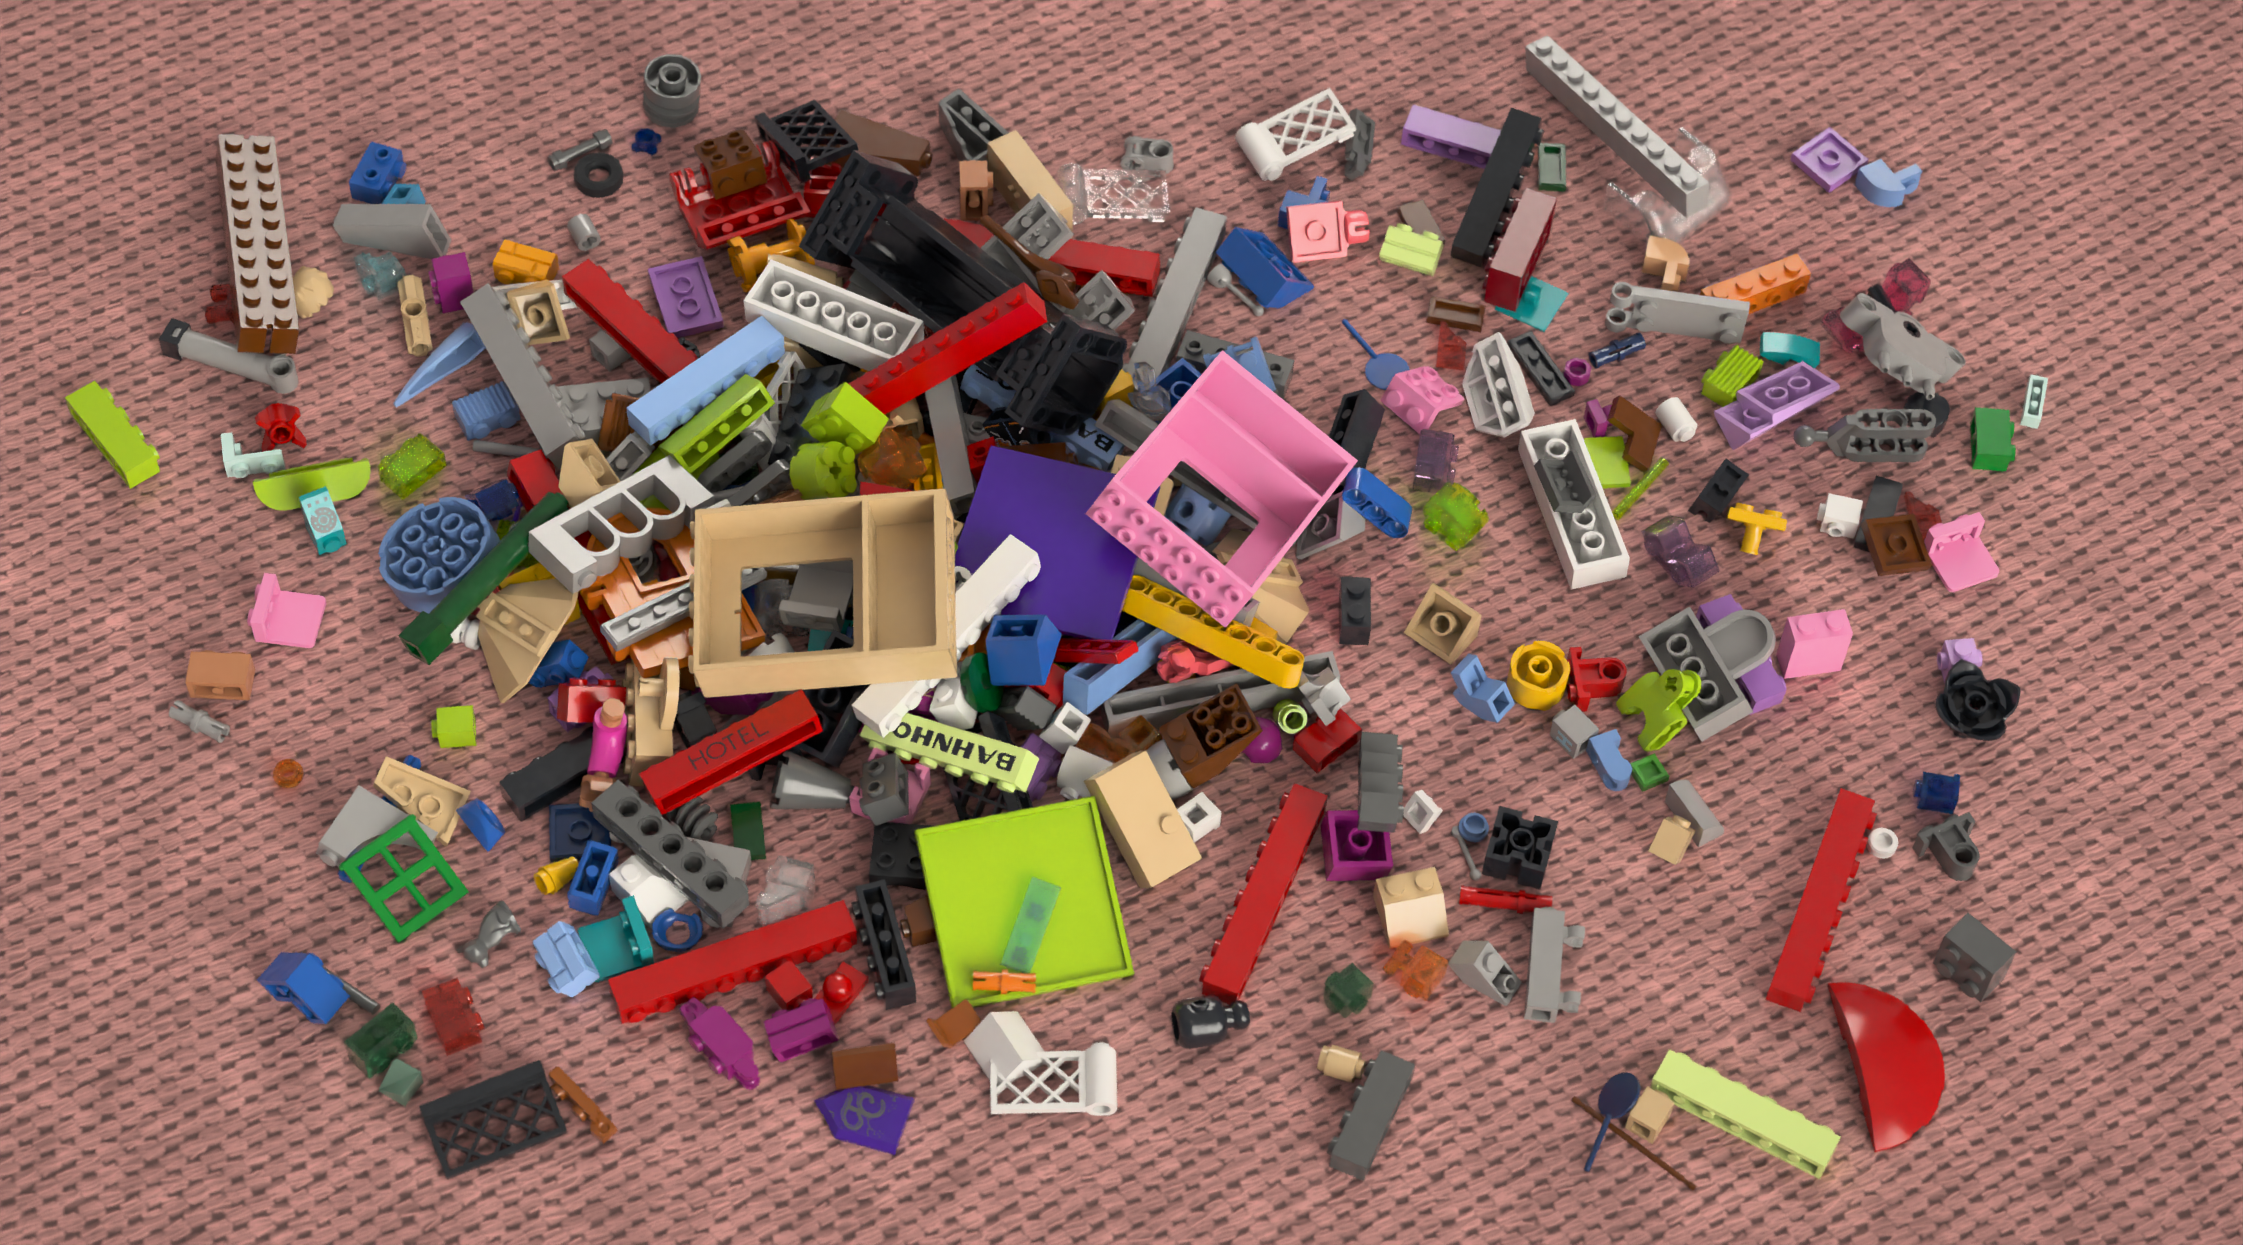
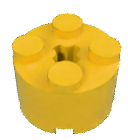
(1538, 675)

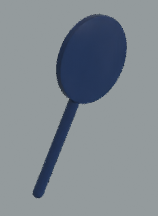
(1614, 1101)

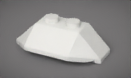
(1496, 389)

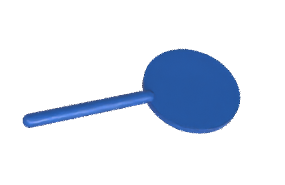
(1380, 367)

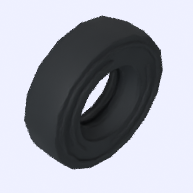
(598, 161)

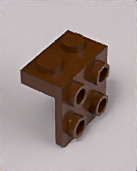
(731, 163)

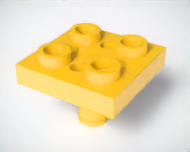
(1755, 524)

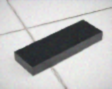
(1540, 368)
(1881, 503)

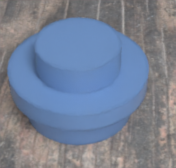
(1473, 827)

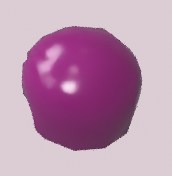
(1267, 744)

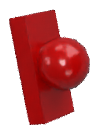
(841, 989)

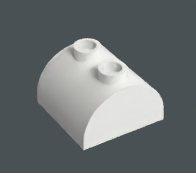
(1075, 769)

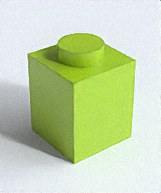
(455, 726)

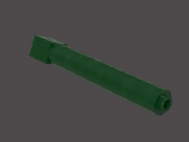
(431, 633)

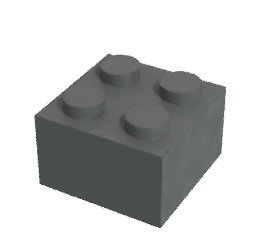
(1974, 957)

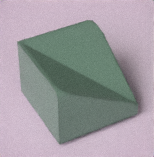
(401, 1082)

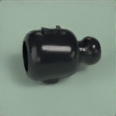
(1206, 1020)

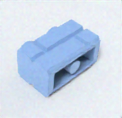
(565, 959)

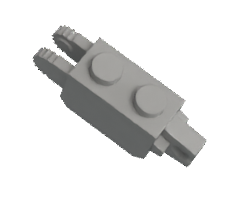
(629, 455)

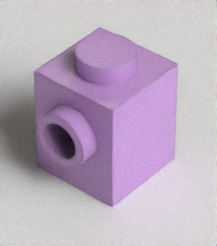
(1956, 650)

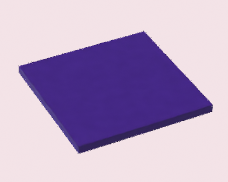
(1045, 507)

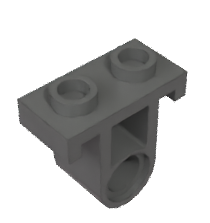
(1951, 842)

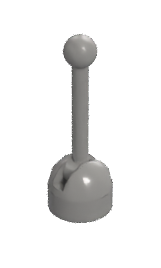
(1221, 278)

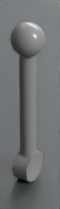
(1475, 874)

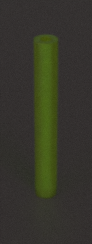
(1636, 492)

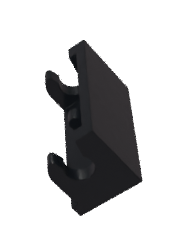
(1719, 490)

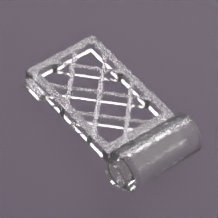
(1078, 188)

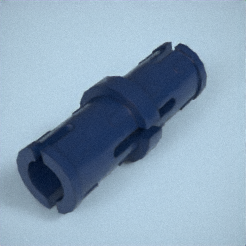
(1632, 344)

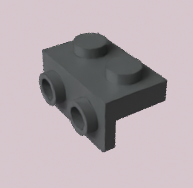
(1565, 483)

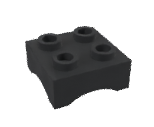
(896, 855)

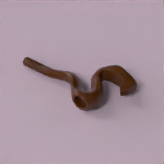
(1053, 279)

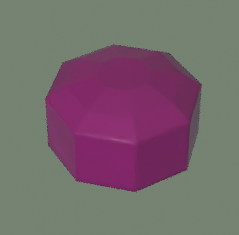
(1577, 371)

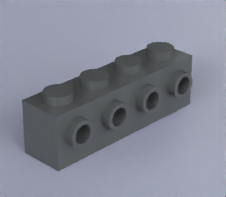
(1196, 345)

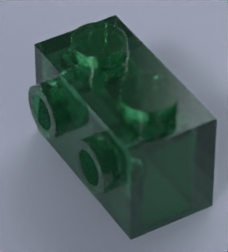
(381, 1040)

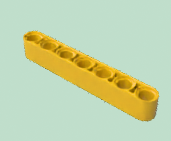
(1235, 643)

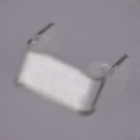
(1654, 216)

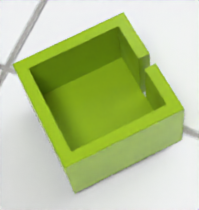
(845, 418)

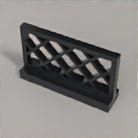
(796, 157)
(994, 728)
(484, 1094)

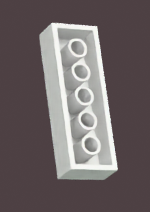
(830, 317)
(1584, 541)

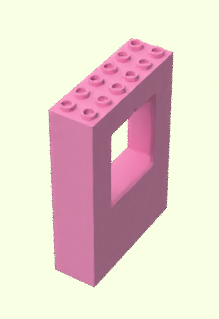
(1249, 450)

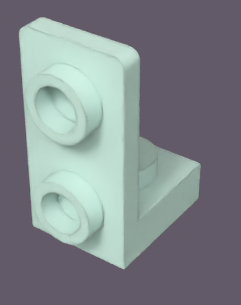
(241, 465)

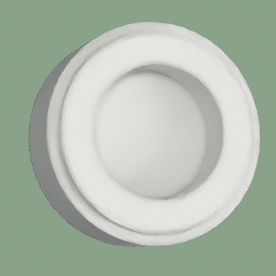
(1882, 843)

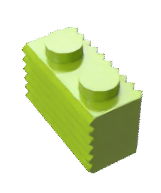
(1733, 372)

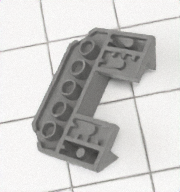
(1043, 232)

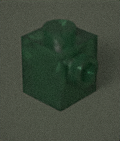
(1347, 991)

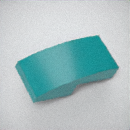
(1784, 346)

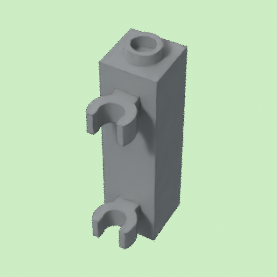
(1544, 965)

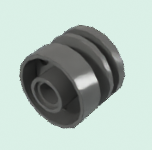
(671, 90)

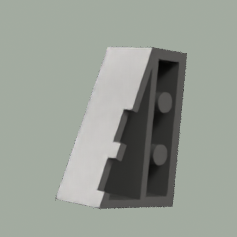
(967, 126)

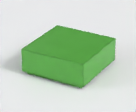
(1649, 772)

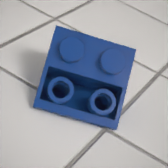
(1021, 649)

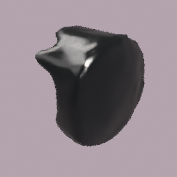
(1938, 406)

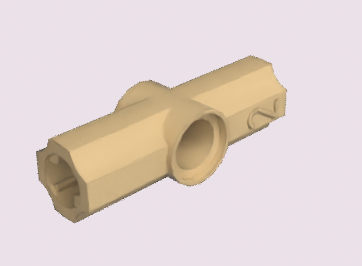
(414, 315)

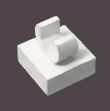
(1421, 811)

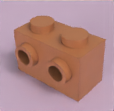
(974, 190)
(220, 675)

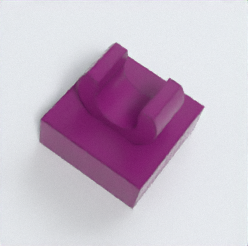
(1597, 417)

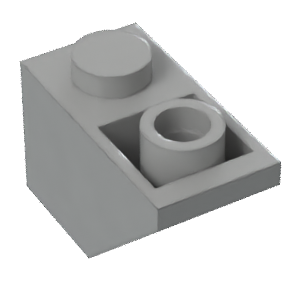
(1485, 970)

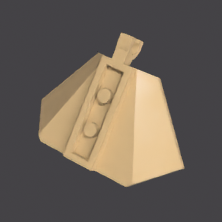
(1279, 595)
(520, 628)

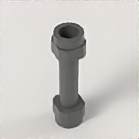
(559, 159)

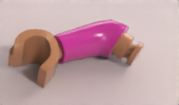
(606, 750)

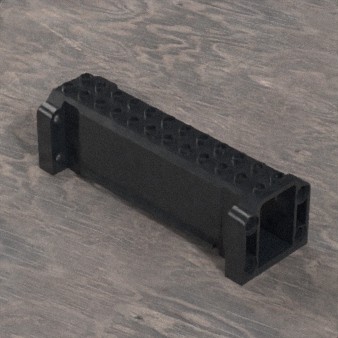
(942, 276)

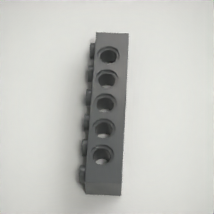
(719, 905)

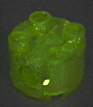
(1454, 515)

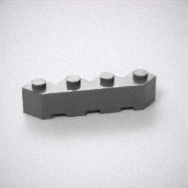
(1379, 781)

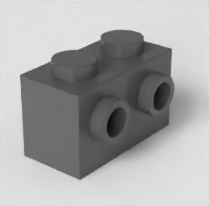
(884, 789)

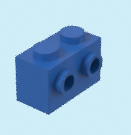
(377, 173)

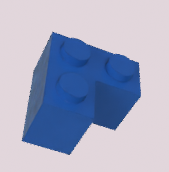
(306, 984)

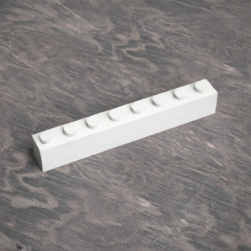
(977, 602)

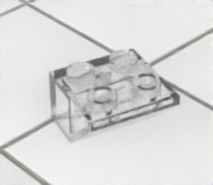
(788, 891)

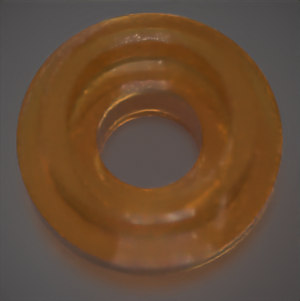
(284, 767)

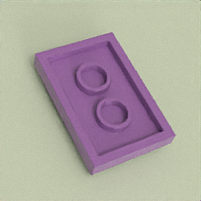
(685, 297)

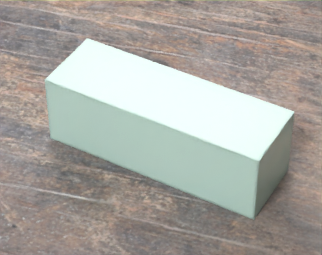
(2034, 401)

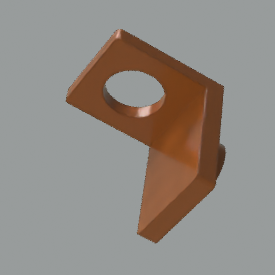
(955, 1024)

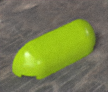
(341, 477)

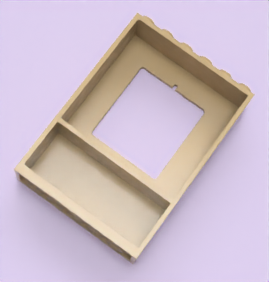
(900, 590)

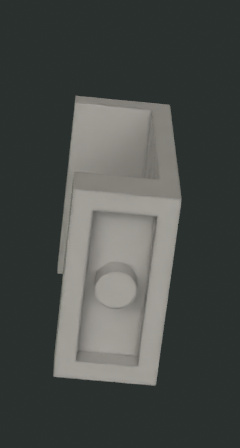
(819, 596)

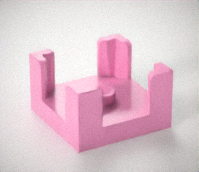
(917, 788)

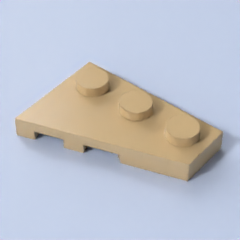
(423, 795)

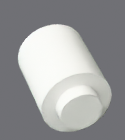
(1676, 419)

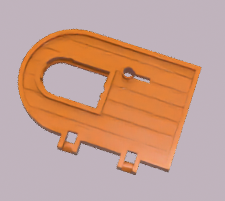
(625, 592)

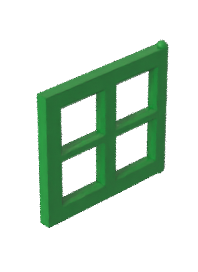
(404, 878)

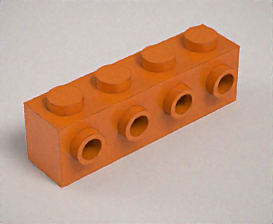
(1765, 284)

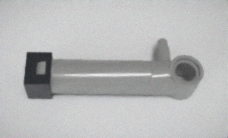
(274, 370)

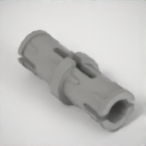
(199, 721)

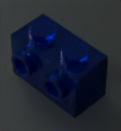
(495, 499)

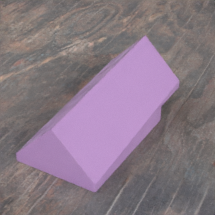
(1772, 402)

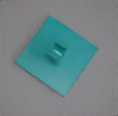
(1538, 304)

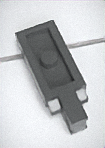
(1360, 146)

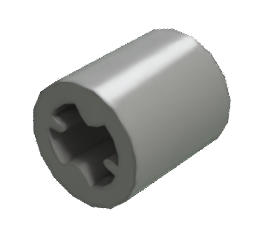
(583, 232)

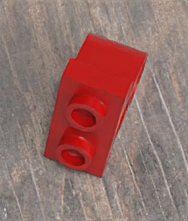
(1590, 680)

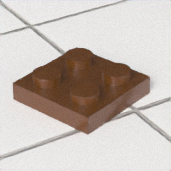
(1896, 544)

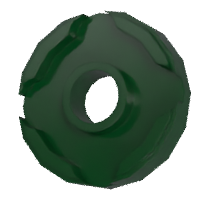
(976, 677)

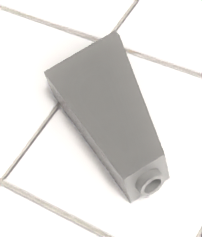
(393, 228)

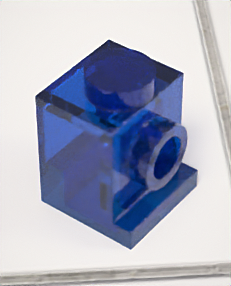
(1937, 792)

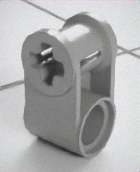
(1148, 155)

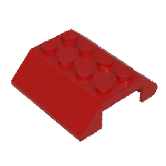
(741, 213)

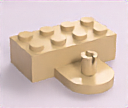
(650, 717)

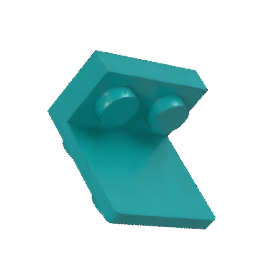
(618, 942)

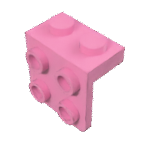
(1419, 396)
(1959, 553)
(285, 615)

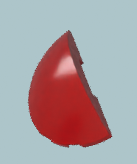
(1893, 1061)

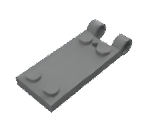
(1677, 313)

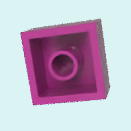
(1353, 852)

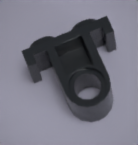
(693, 719)

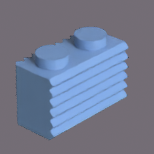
(486, 411)

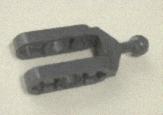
(1851, 432)
(737, 462)

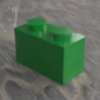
(1991, 439)

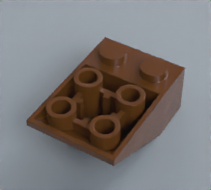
(1211, 735)

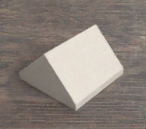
(1007, 1043)

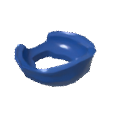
(666, 919)

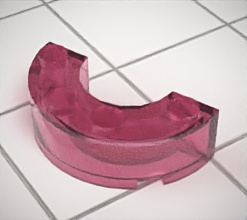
(1903, 285)

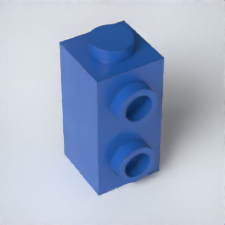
(559, 664)

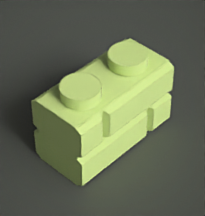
(1411, 249)

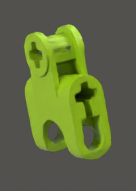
(1662, 702)

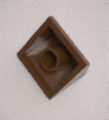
(864, 1066)

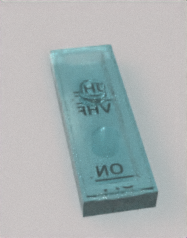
(1030, 925)

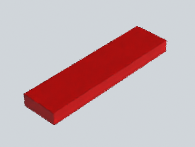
(1094, 650)

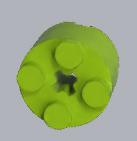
(823, 470)

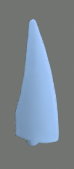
(448, 357)

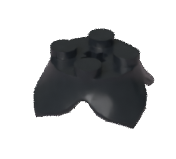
(1993, 698)

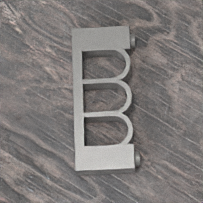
(577, 567)

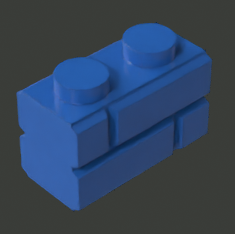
(592, 878)

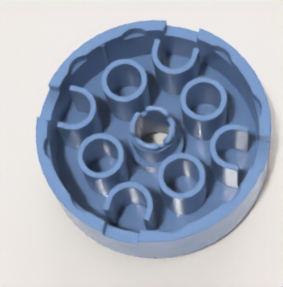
(434, 550)

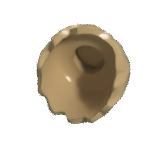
(311, 290)

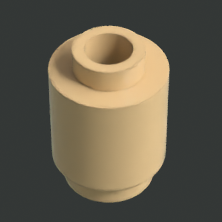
(1341, 1063)

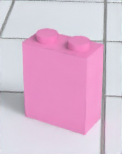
(1814, 643)

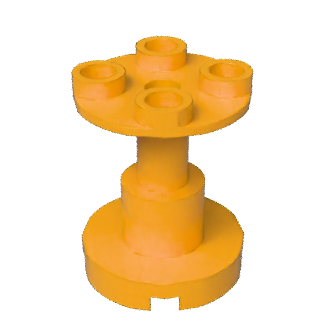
(753, 260)

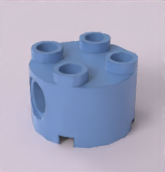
(1196, 515)

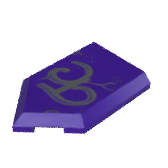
(866, 1116)

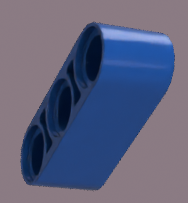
(1377, 502)

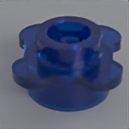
(646, 135)

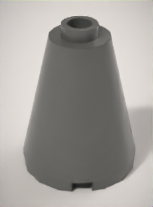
(808, 785)

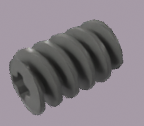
(695, 819)

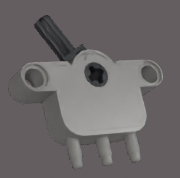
(1900, 343)

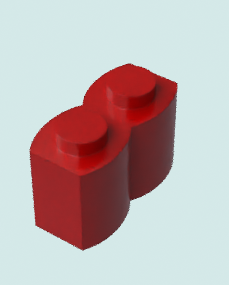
(1323, 744)

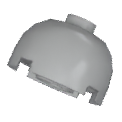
(1168, 770)

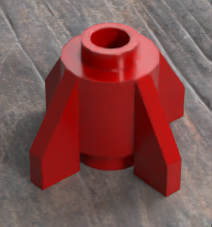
(279, 426)

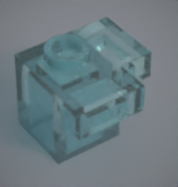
(379, 274)

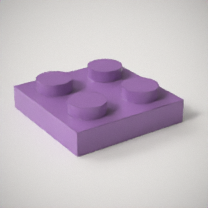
(1829, 159)

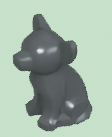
(493, 928)

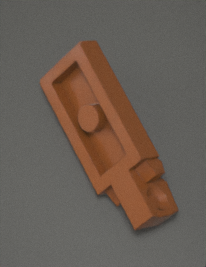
(583, 1105)

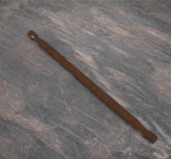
(1635, 1144)

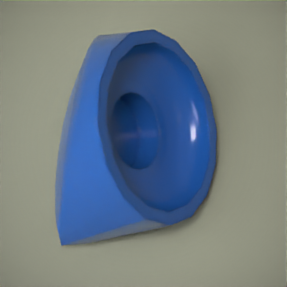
(482, 823)

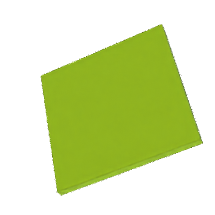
(979, 879)

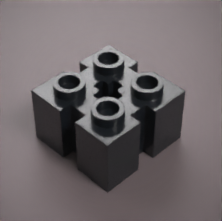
(1519, 847)

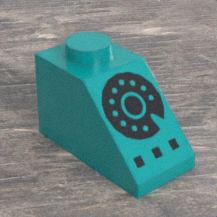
(322, 521)

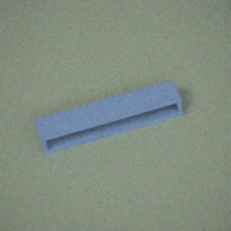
(1093, 683)

